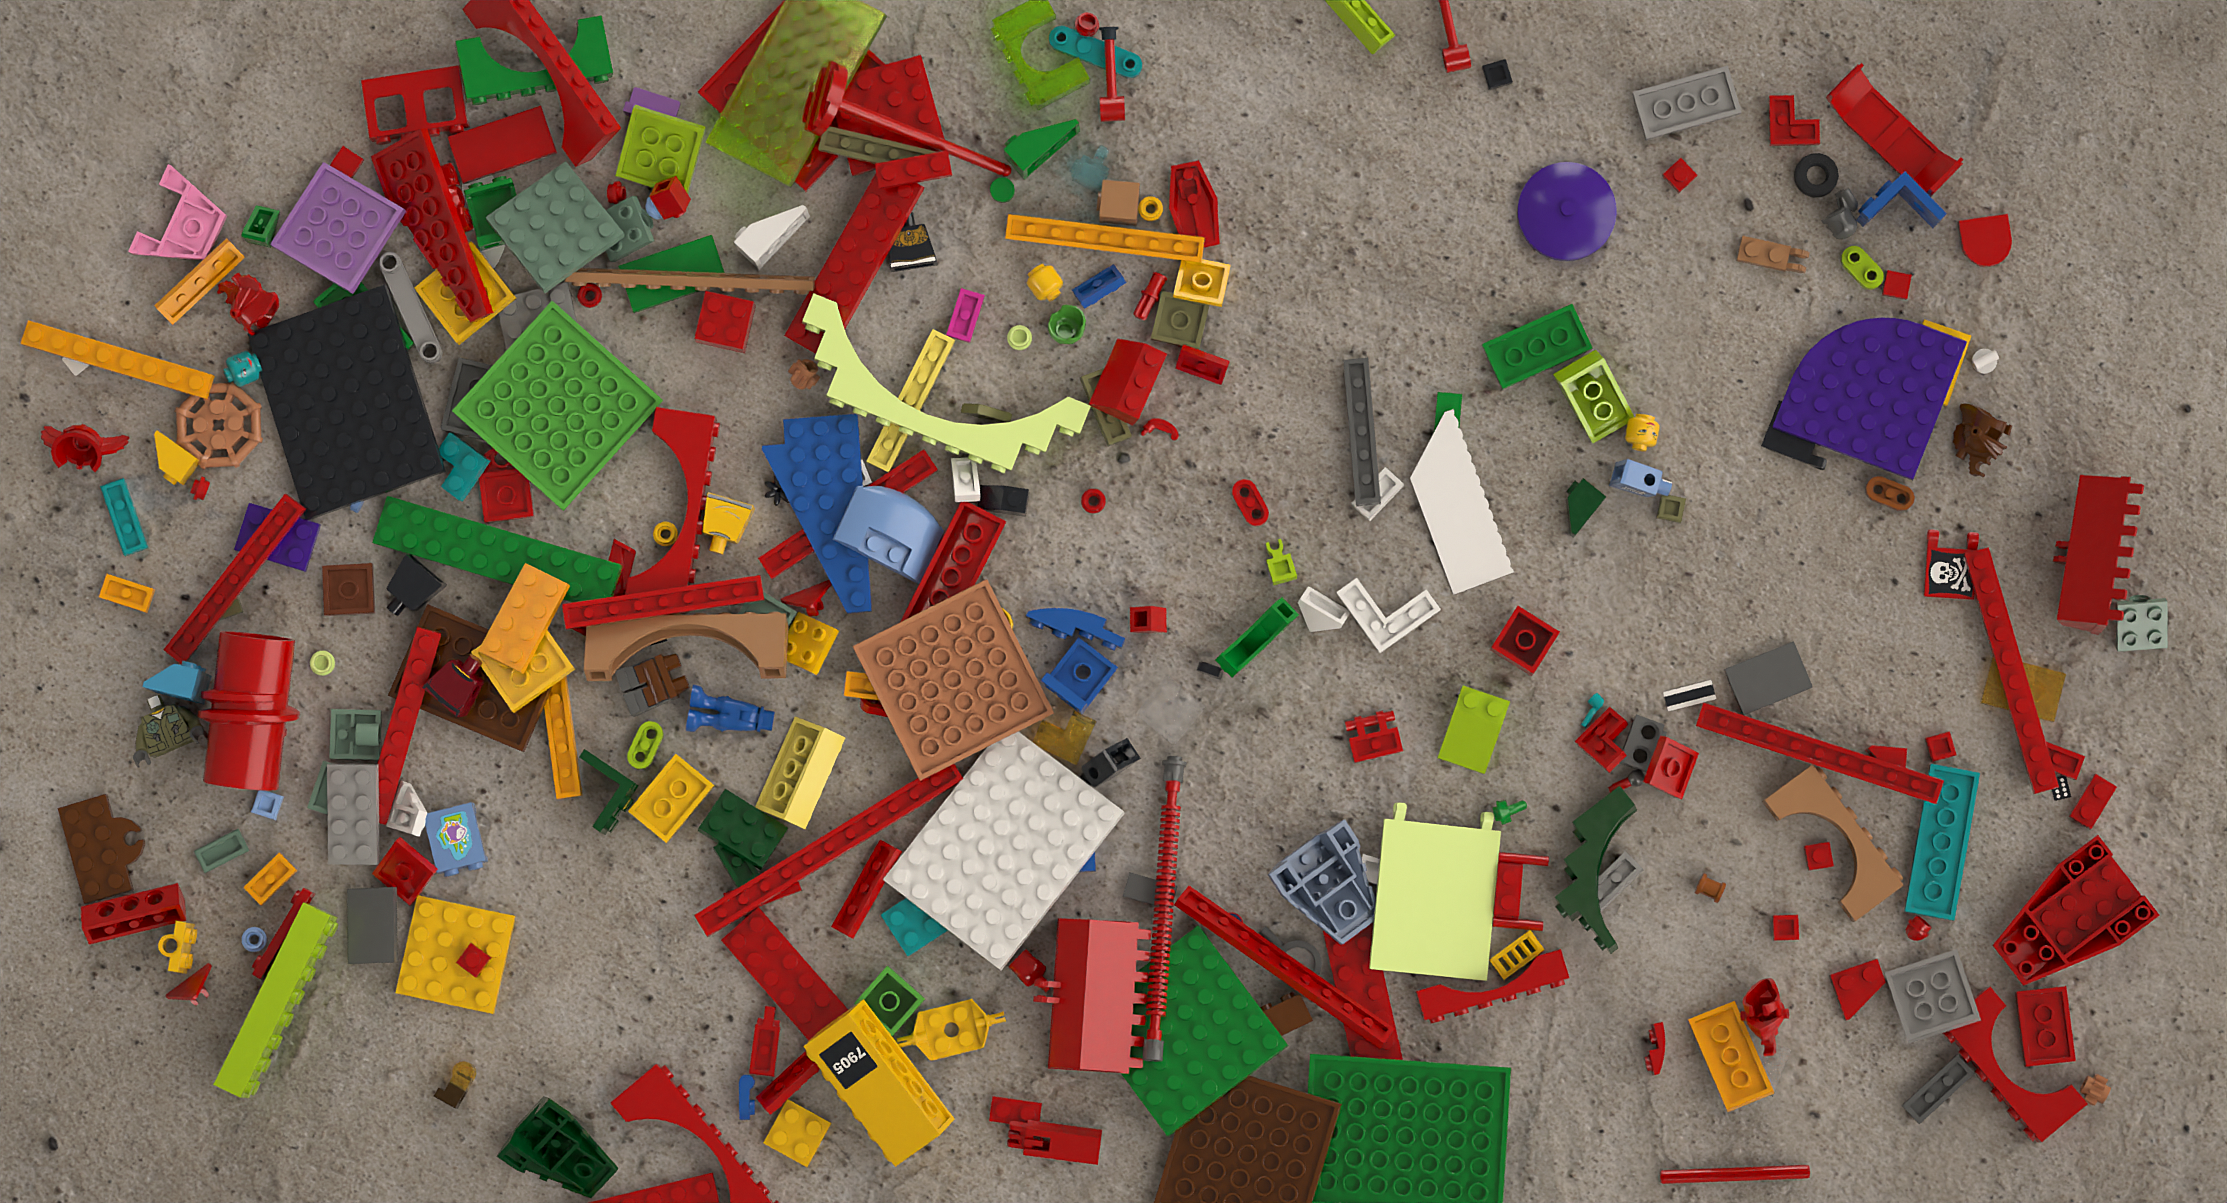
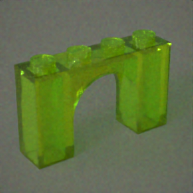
(1042, 86)

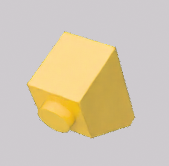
(174, 460)

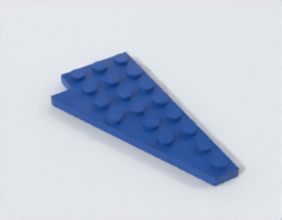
(819, 475)

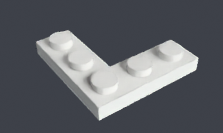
(1381, 630)

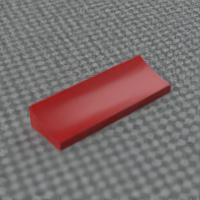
(957, 557)

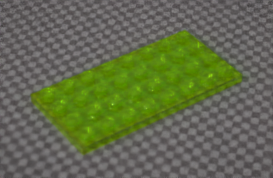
(766, 109)

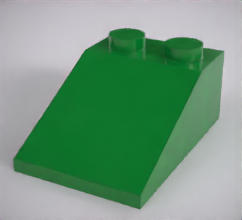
(1036, 146)

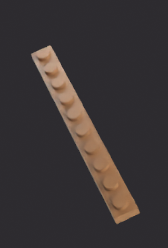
(700, 280)

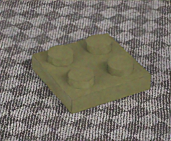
(1179, 321)

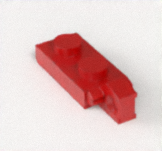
(765, 1044)

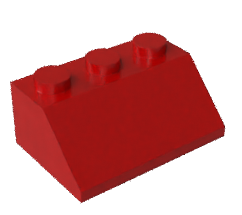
(1127, 380)

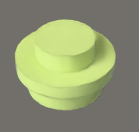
(1019, 337)
(322, 663)

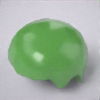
(1067, 325)

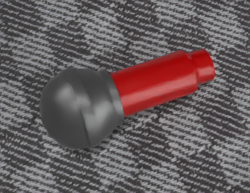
(1635, 779)

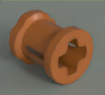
(1710, 888)

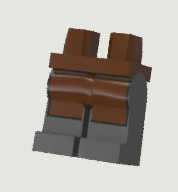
(660, 685)

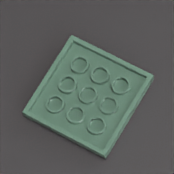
(555, 227)

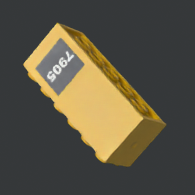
(878, 1083)

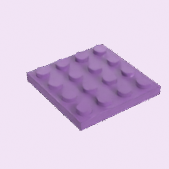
(338, 227)

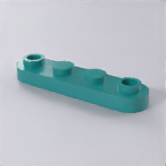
(1093, 51)

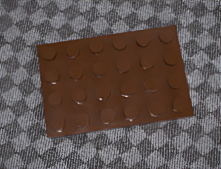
(489, 712)

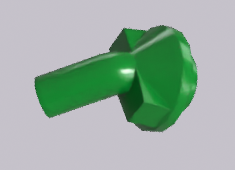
(1503, 812)

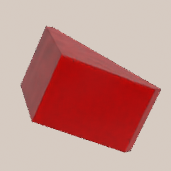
(1889, 754)

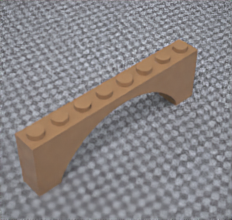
(757, 636)

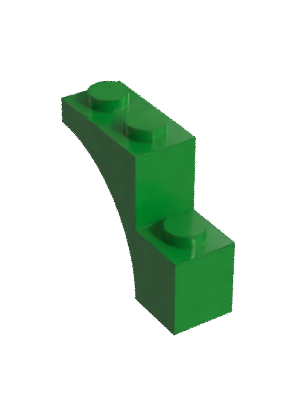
(1257, 637)

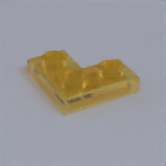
(1066, 743)

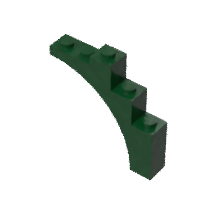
(1597, 829)

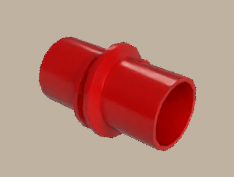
(248, 710)

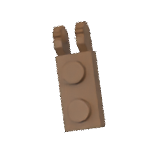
(1770, 255)

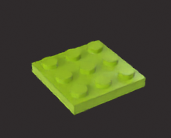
(659, 148)

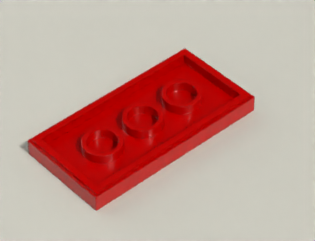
(502, 144)

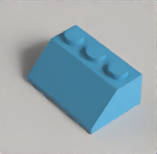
(181, 682)

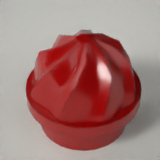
(1917, 928)

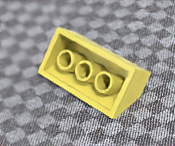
(800, 772)

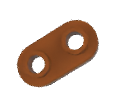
(1889, 493)

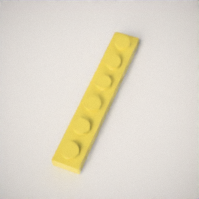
(914, 394)

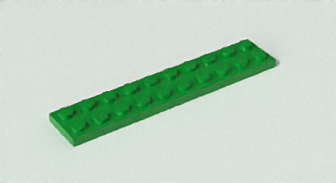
(490, 550)

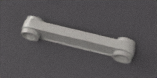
(410, 307)

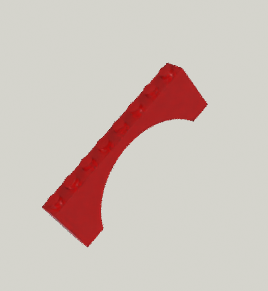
(585, 116)
(691, 440)
(659, 1098)

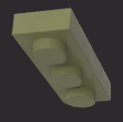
(1111, 427)

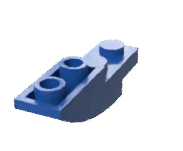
(1066, 621)

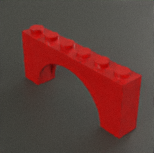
(2037, 1112)

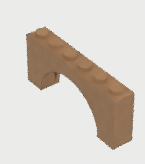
(1872, 876)

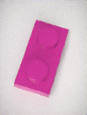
(965, 315)

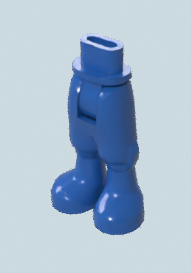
(732, 715)

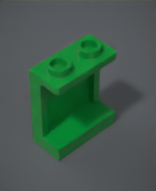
(483, 201)

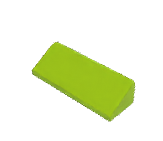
(1363, 23)

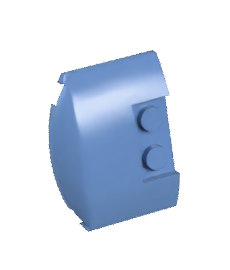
(890, 530)

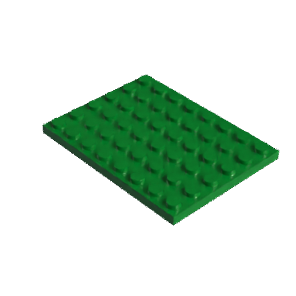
(1413, 1130)

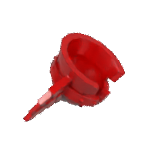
(80, 445)

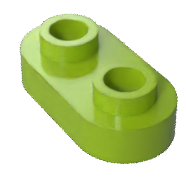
(1859, 269)
(645, 745)

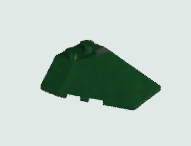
(557, 1149)

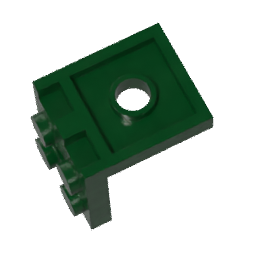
(620, 800)

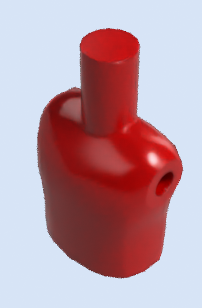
(1028, 969)

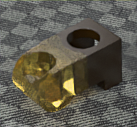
(462, 1078)

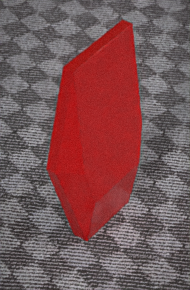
(1194, 203)

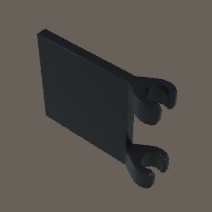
(1791, 445)

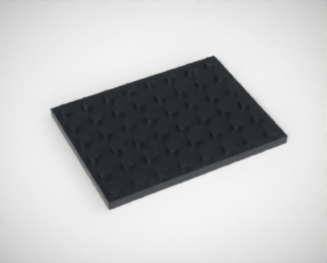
(346, 402)

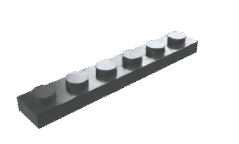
(1362, 432)

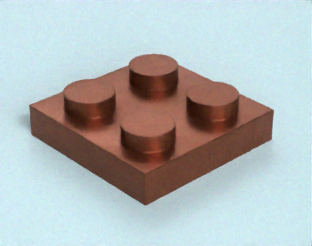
(348, 589)

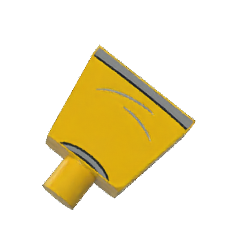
(725, 521)

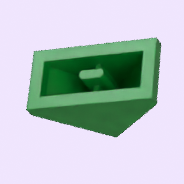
(261, 226)

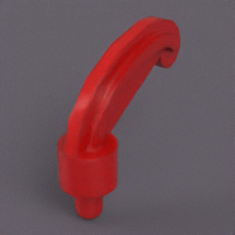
(1160, 424)

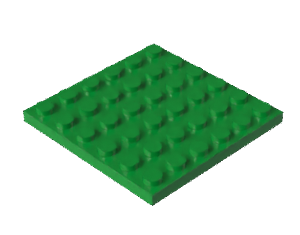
(1209, 1035)

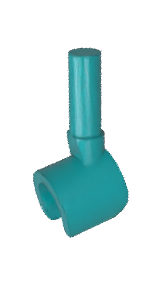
(1596, 702)

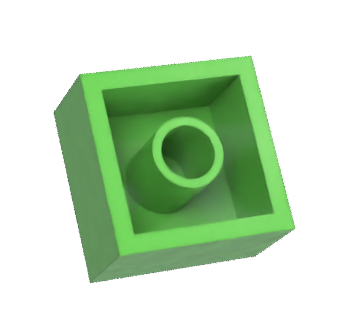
(892, 999)

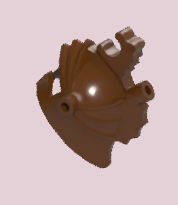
(1979, 437)

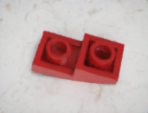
(1656, 1057)

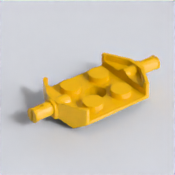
(930, 1026)

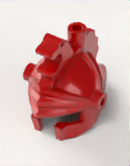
(249, 301)
(1764, 1013)

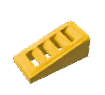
(1532, 940)

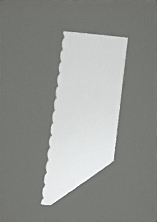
(1458, 511)

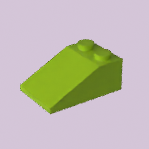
(1594, 396)
(1473, 729)

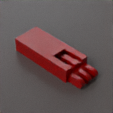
(1065, 1142)

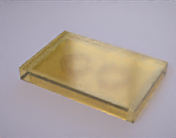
(2045, 687)

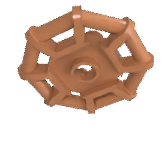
(218, 439)

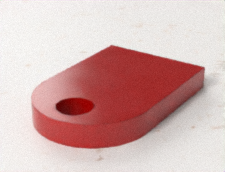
(504, 492)

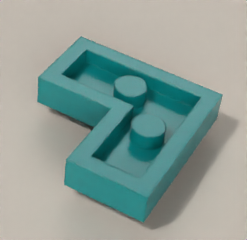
(467, 465)

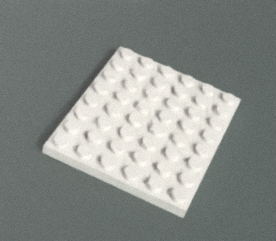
(1003, 847)

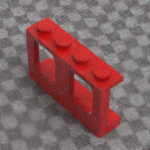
(412, 88)

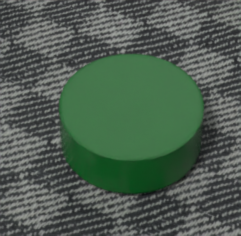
(1002, 190)

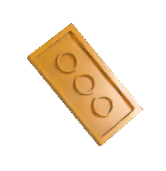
(524, 618)
(1731, 1056)

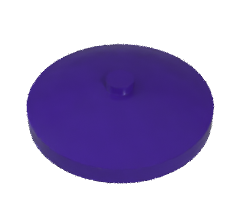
(1566, 211)

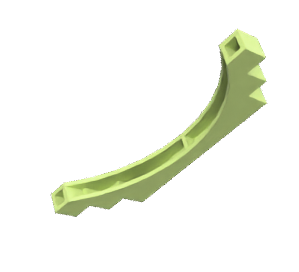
(861, 391)

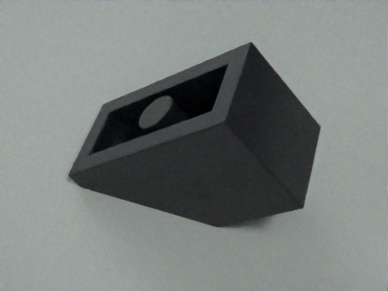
(1004, 499)

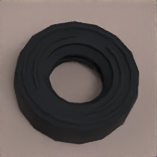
(1826, 164)

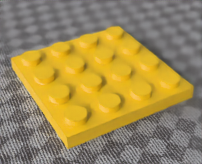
(438, 939)

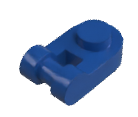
(746, 1106)

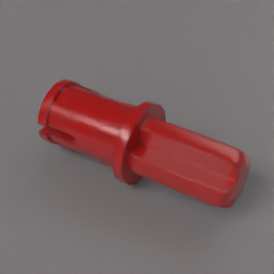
(1149, 296)

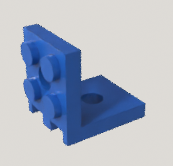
(1911, 193)
(1073, 690)

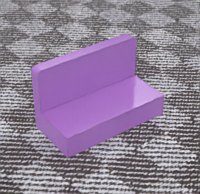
(651, 101)

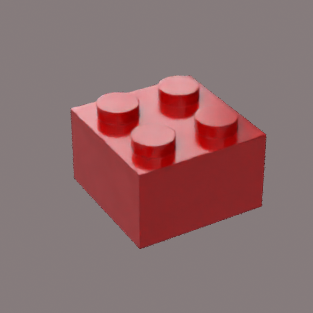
(725, 322)
(1524, 640)

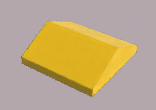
(1202, 282)

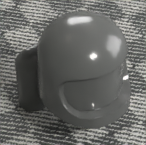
(1842, 221)

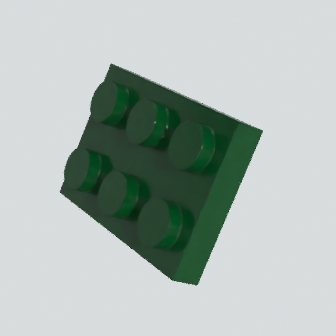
(743, 829)

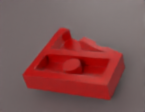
(1857, 986)

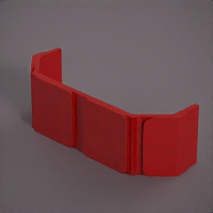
(1890, 132)

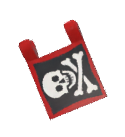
(1947, 570)

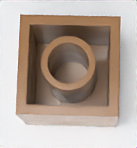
(1118, 202)

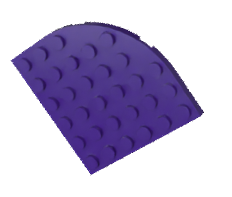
(1873, 391)

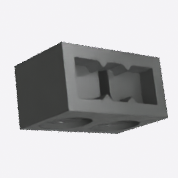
(1636, 742)

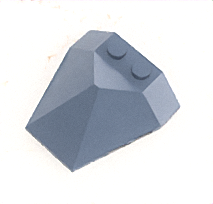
(1328, 882)

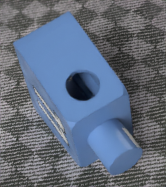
(1630, 477)

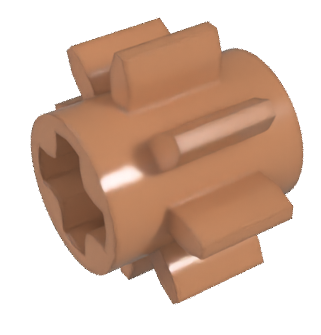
(804, 374)
(2095, 1089)

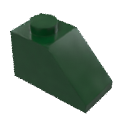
(1581, 504)

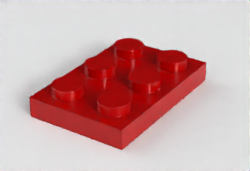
(2045, 1026)

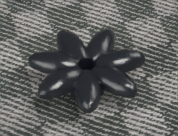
(774, 491)

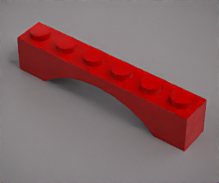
(1441, 1000)

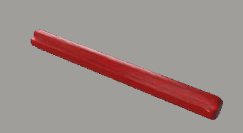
(1735, 1174)

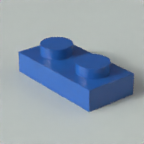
(1099, 286)

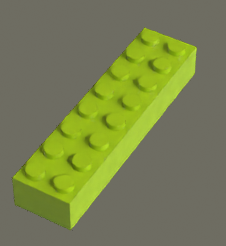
(276, 1001)

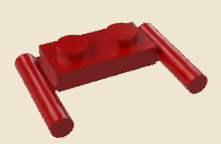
(1509, 890)

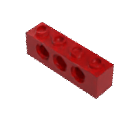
(133, 913)

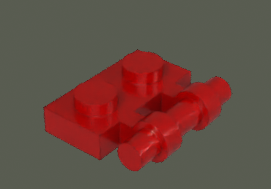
(1377, 743)

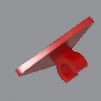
(809, 598)
(192, 986)

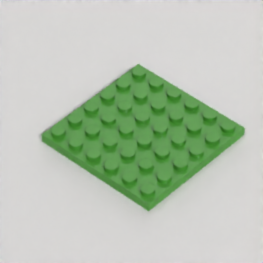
(557, 405)

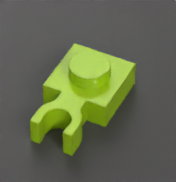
(1280, 566)

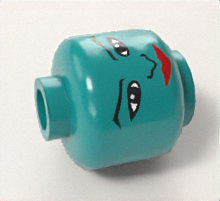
(242, 368)

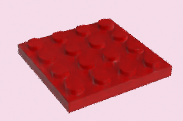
(898, 92)

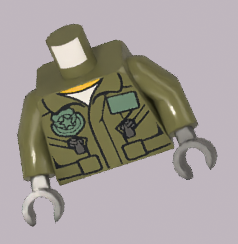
(165, 730)

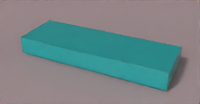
(124, 517)

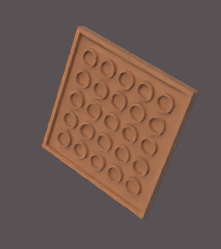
(953, 679)

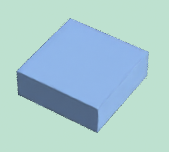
(267, 804)

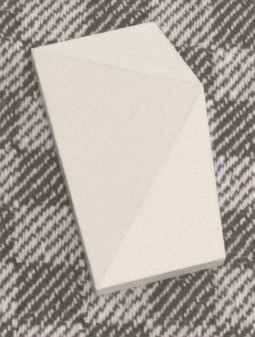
(1321, 612)

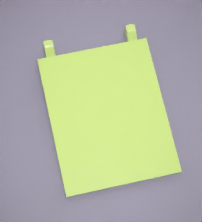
(1435, 897)

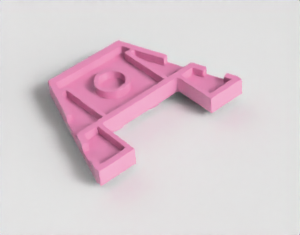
(191, 228)

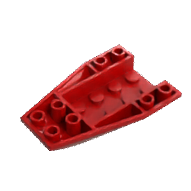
(2074, 915)

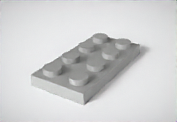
(1686, 103)
(353, 814)

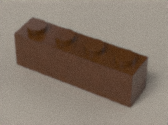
(1288, 1014)

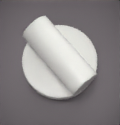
(1985, 361)

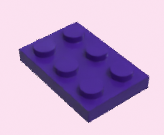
(296, 546)

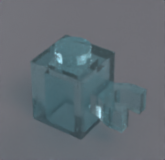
(1090, 171)

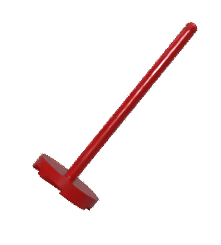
(828, 99)

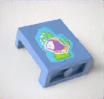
(455, 839)

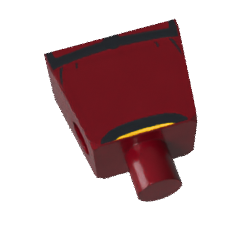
(456, 685)

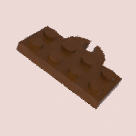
(100, 847)

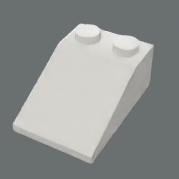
(768, 235)

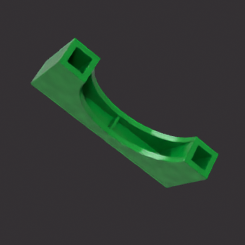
(487, 79)

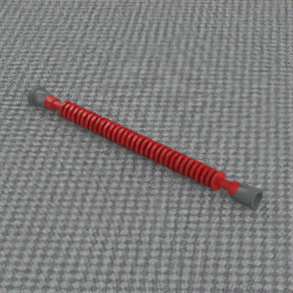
(1173, 776)

